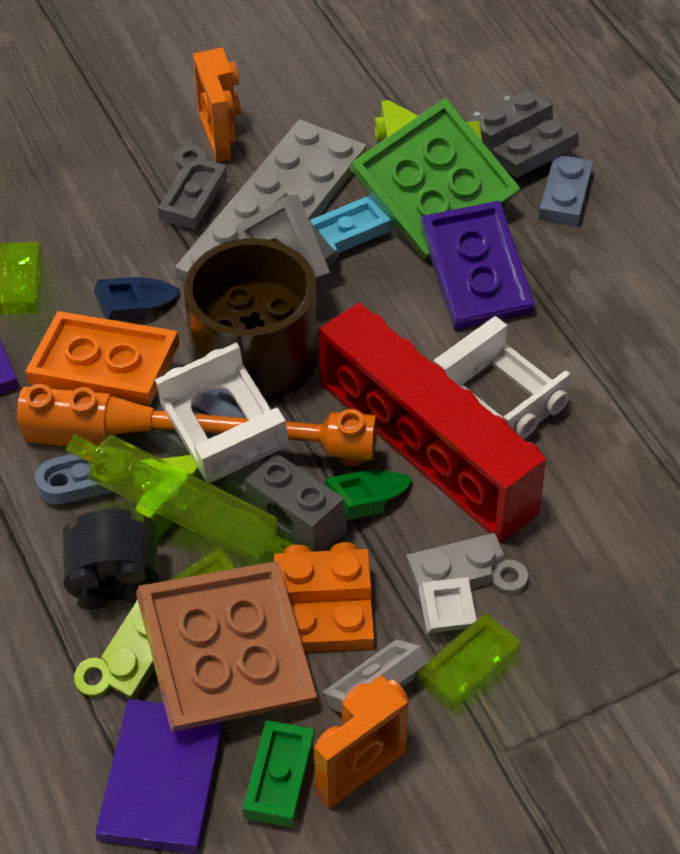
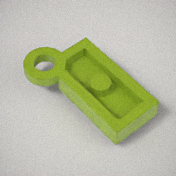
(124, 664)

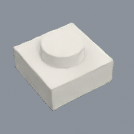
(447, 605)

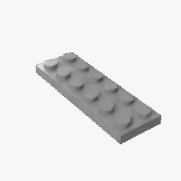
(304, 163)

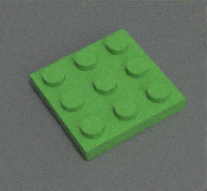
(432, 169)

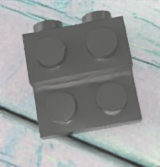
(524, 133)

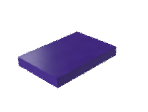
(477, 264)
(158, 781)

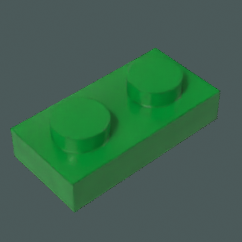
(279, 773)

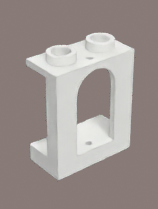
(489, 347)
(236, 447)

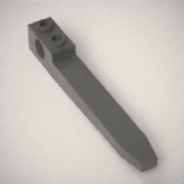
(304, 507)

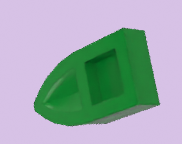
(367, 491)

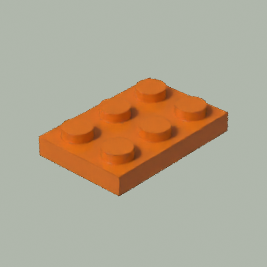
(103, 356)

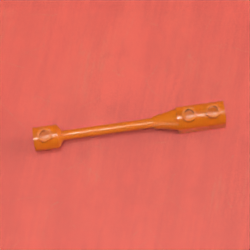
(58, 414)

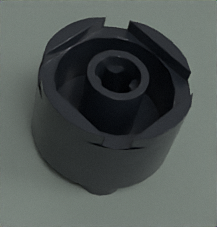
(109, 557)

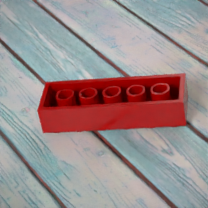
(432, 421)

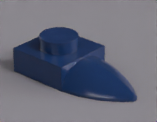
(132, 296)

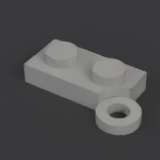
(473, 558)

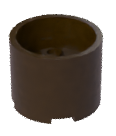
(264, 302)

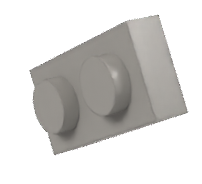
(395, 662)

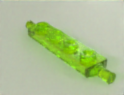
(180, 496)

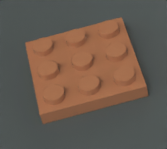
(225, 645)

